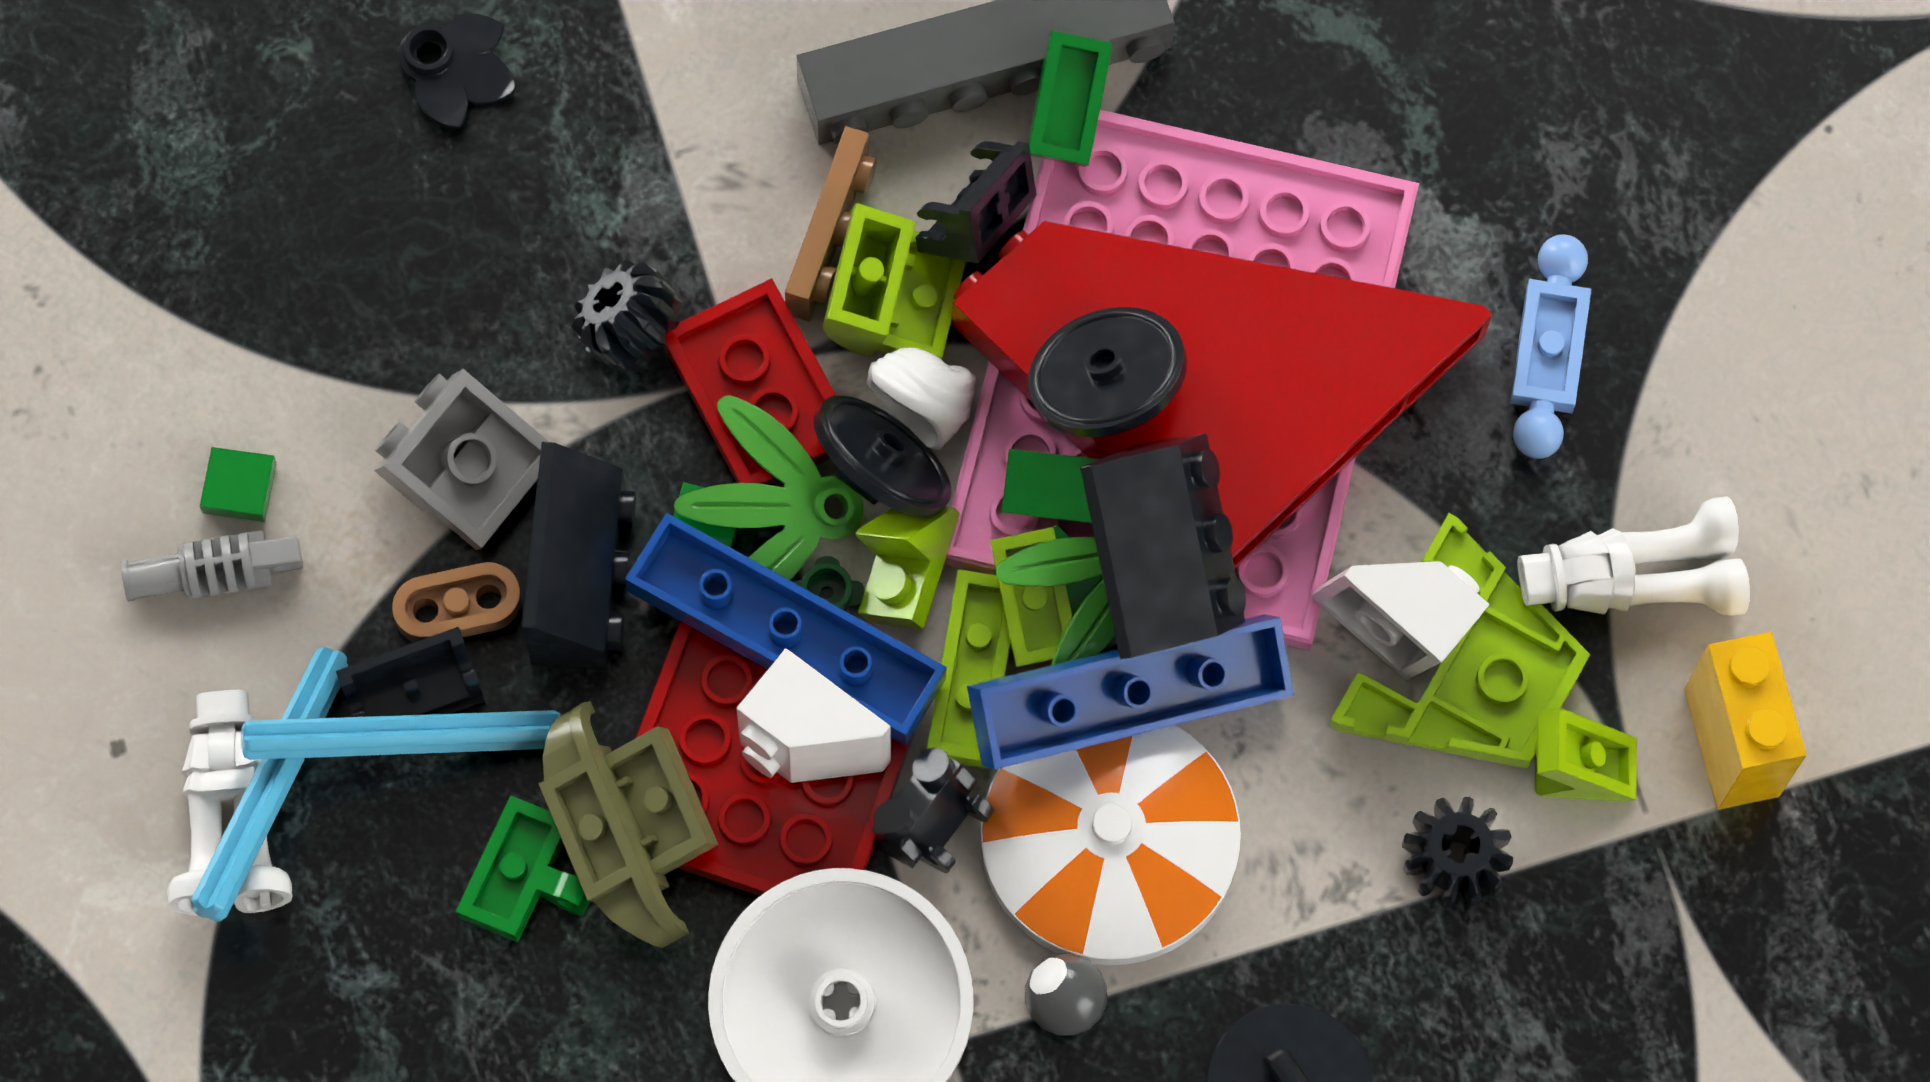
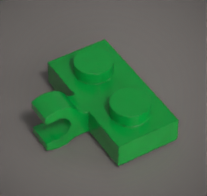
(518, 871)

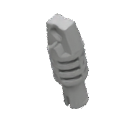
(213, 566)

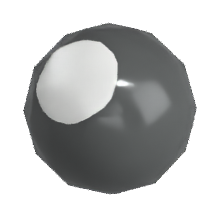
(1065, 994)

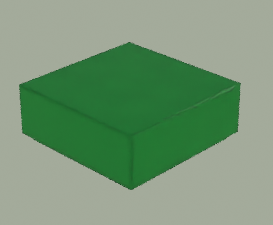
(238, 484)

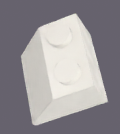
(1404, 610)
(809, 726)

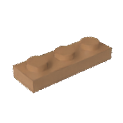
(812, 275)

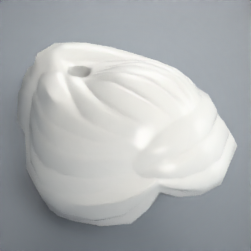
(923, 393)

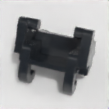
(928, 812)

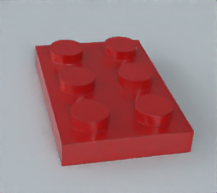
(757, 355)

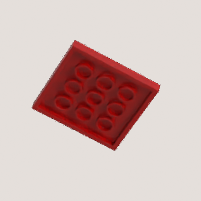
(761, 823)

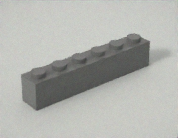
(963, 59)

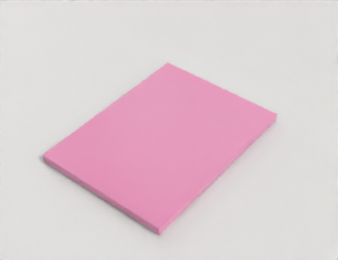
(1217, 200)

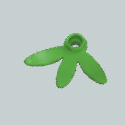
(756, 505)
(1064, 563)

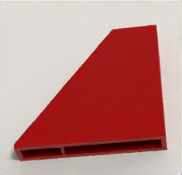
(1280, 360)

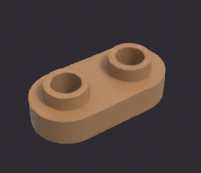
(456, 598)

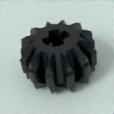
(626, 314)
(1482, 852)

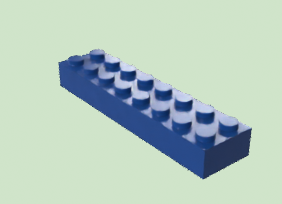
(765, 613)
(1117, 698)

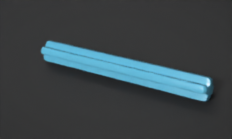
(396, 734)
(264, 794)

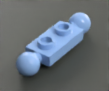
(1550, 346)

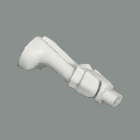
(1600, 569)
(215, 780)

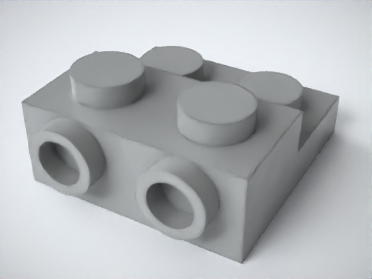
(462, 457)

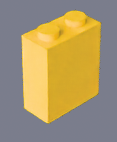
(1744, 720)

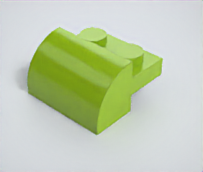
(889, 291)

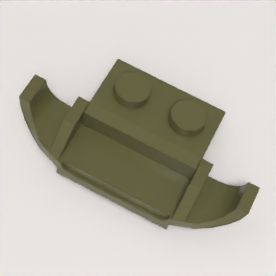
(624, 820)

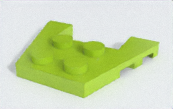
(1489, 684)

